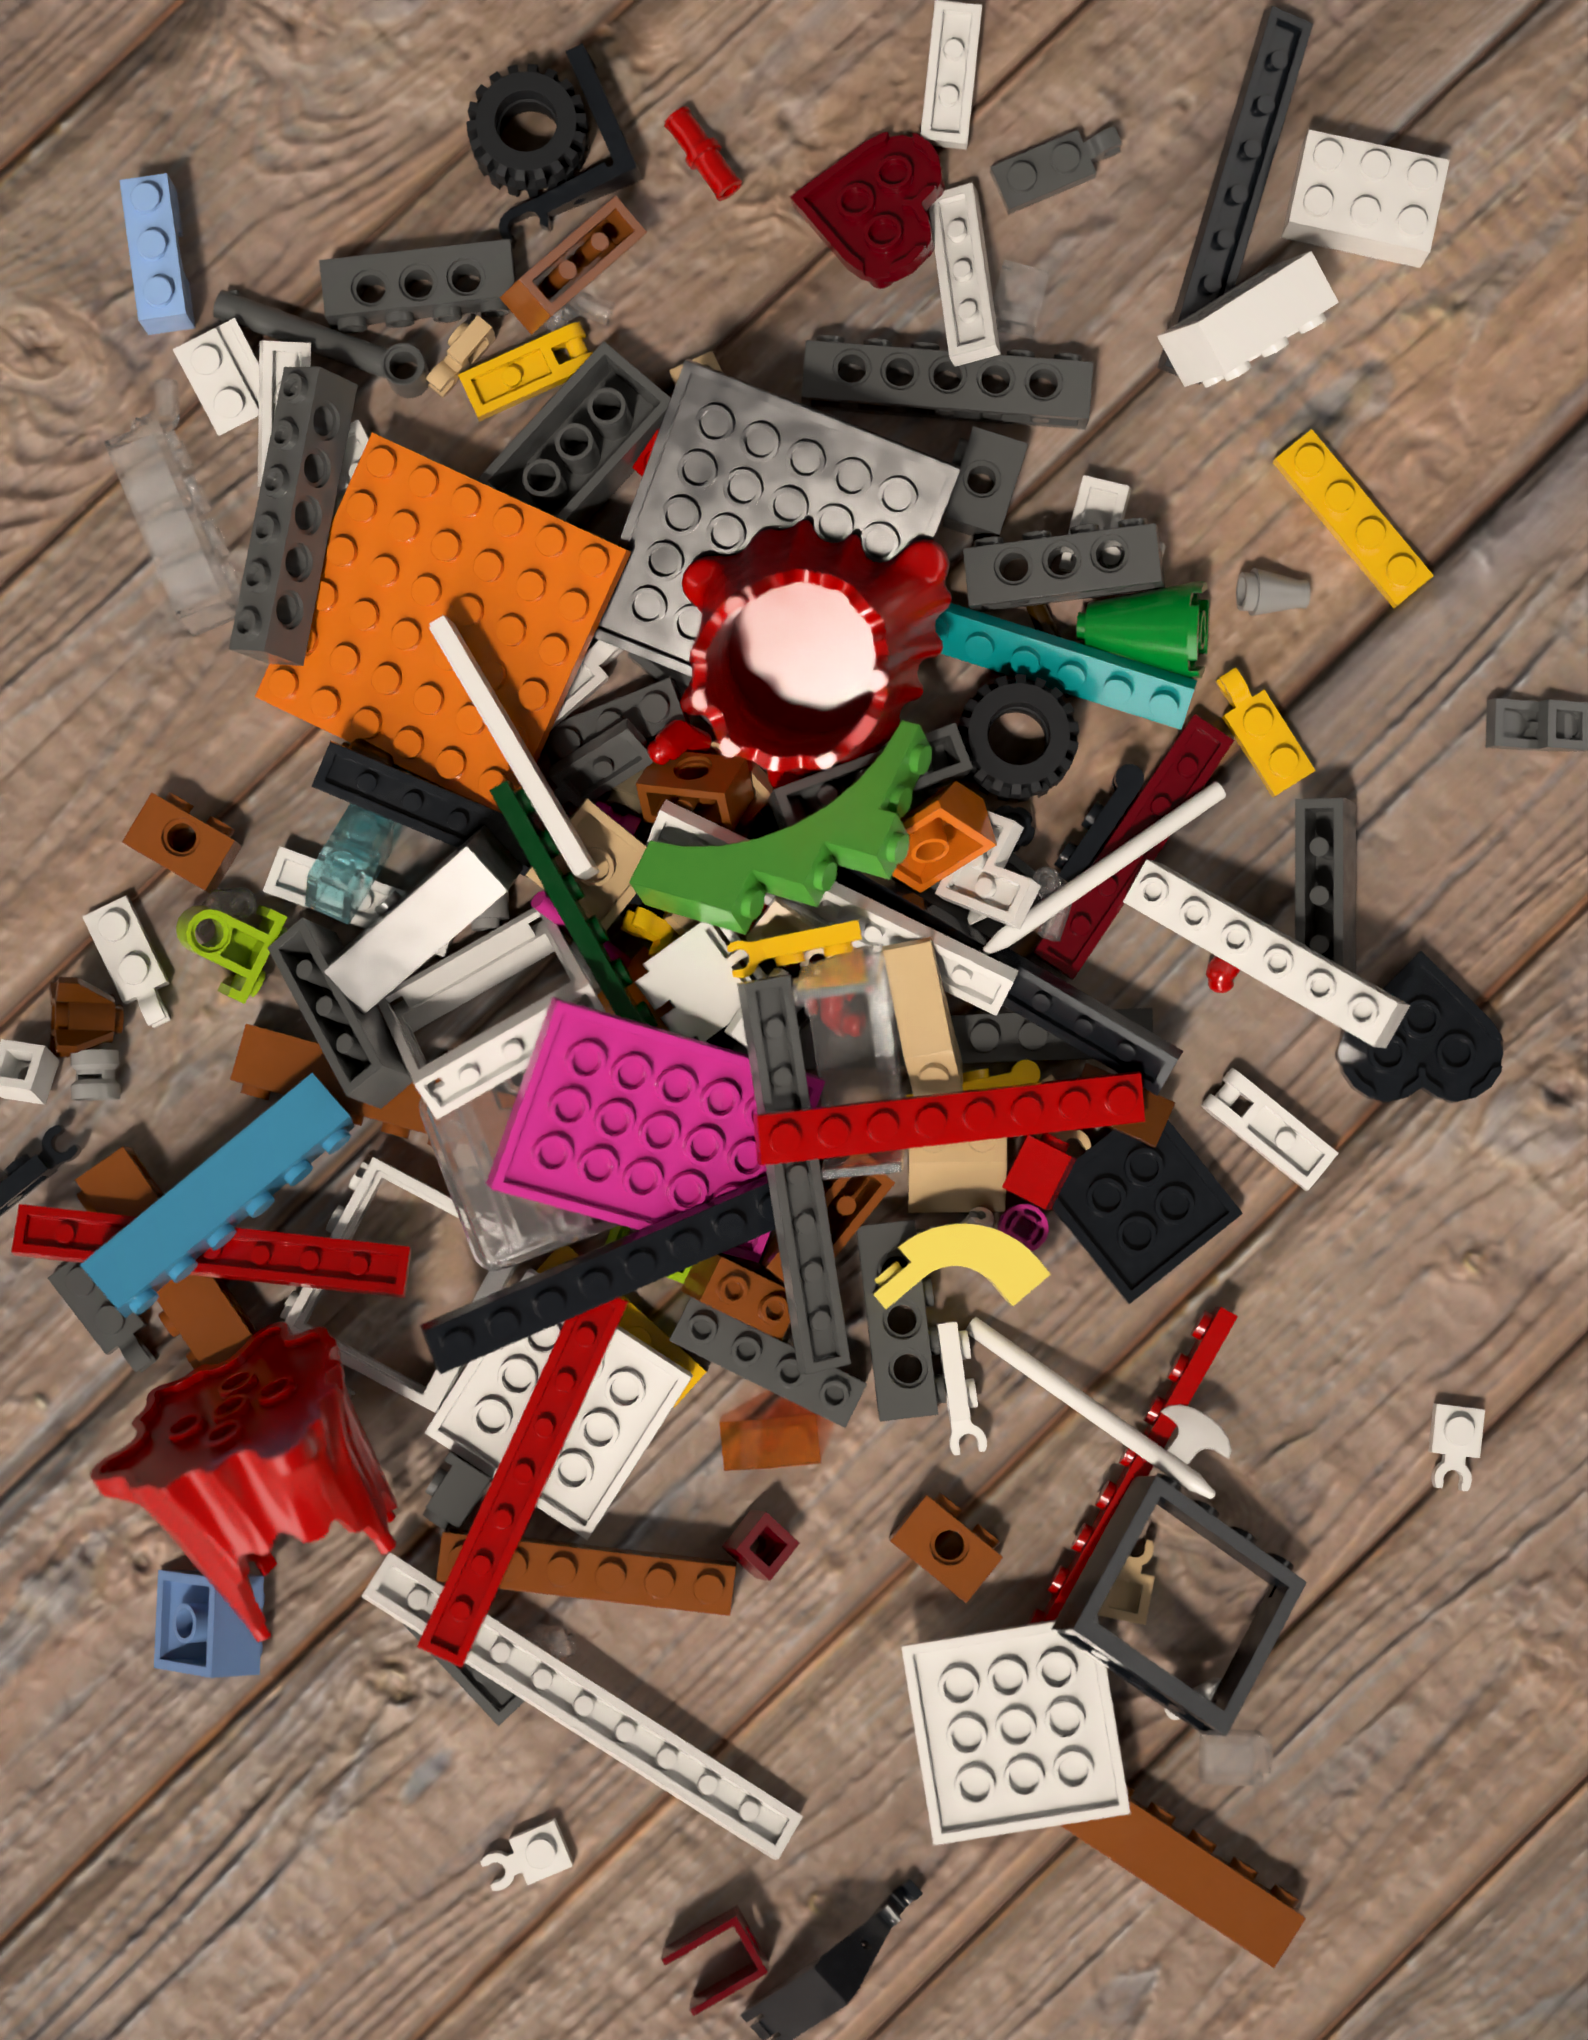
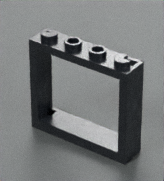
(1078, 1614)

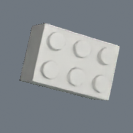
(1365, 198)
(1249, 321)

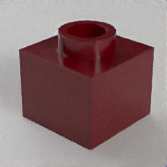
(773, 1549)

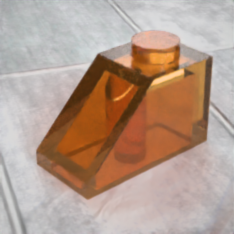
(770, 1442)

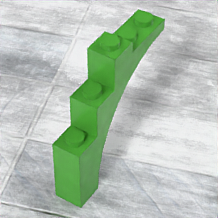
(799, 862)

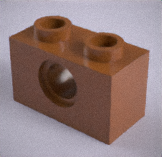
(700, 782)
(154, 836)
(739, 1294)
(960, 1572)

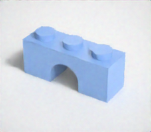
(155, 255)

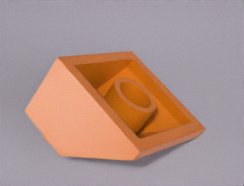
(944, 836)

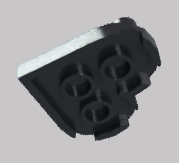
(1438, 1047)

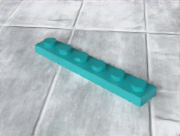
(1065, 665)

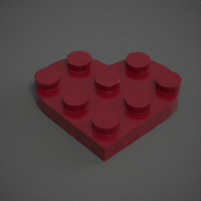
(876, 206)

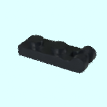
(1100, 822)

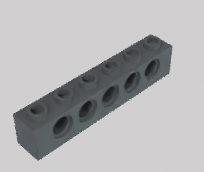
(923, 398)
(293, 516)

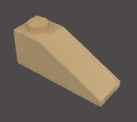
(923, 1018)

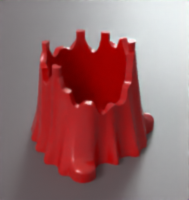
(810, 646)
(252, 1455)

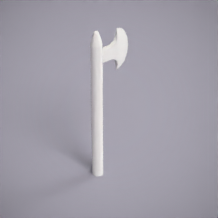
(1104, 868)
(1195, 1428)

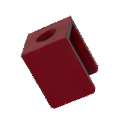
(736, 1980)

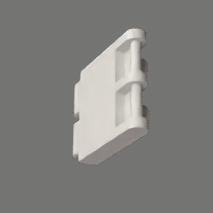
(697, 981)

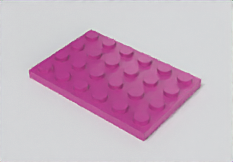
(630, 1122)

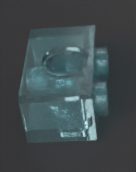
(349, 863)

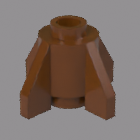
(81, 1016)

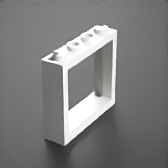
(463, 976)
(343, 1226)

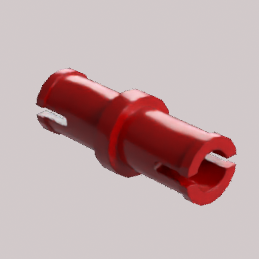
(703, 153)

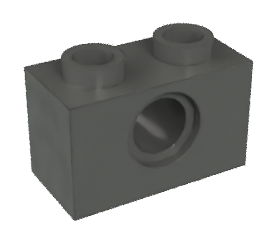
(999, 460)

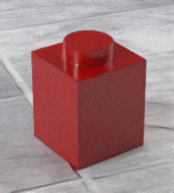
(1040, 1170)

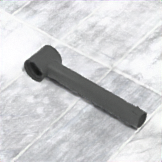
(326, 341)

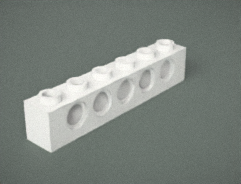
(1266, 954)

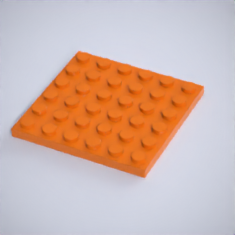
(427, 546)

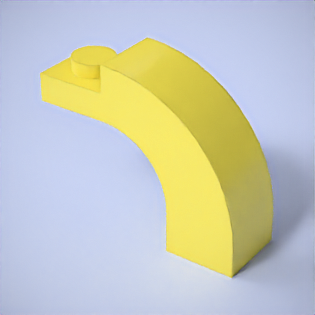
(986, 1250)

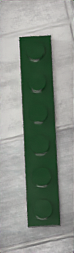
(565, 895)

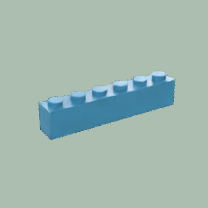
(218, 1196)

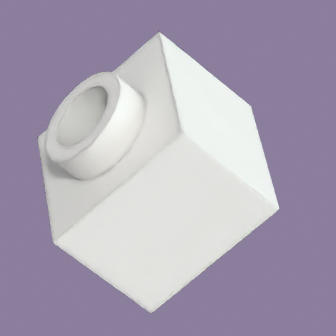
(26, 1071)

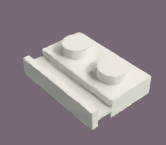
(223, 375)

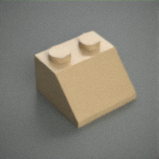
(957, 1177)

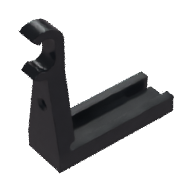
(594, 182)
(831, 1979)

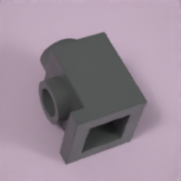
(455, 1492)

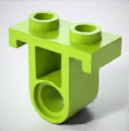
(234, 945)

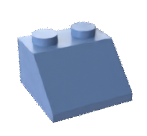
(200, 1630)

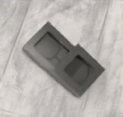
(1537, 725)

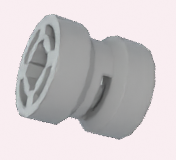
(95, 1063)

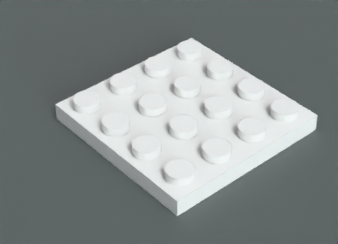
(610, 1434)
(1013, 1732)

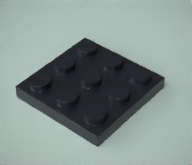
(1142, 1207)

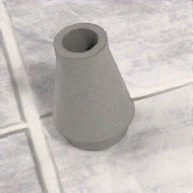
(1270, 592)

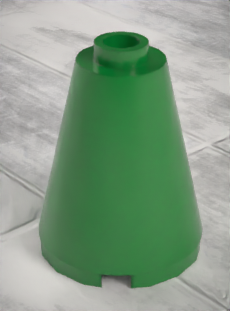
(1152, 627)

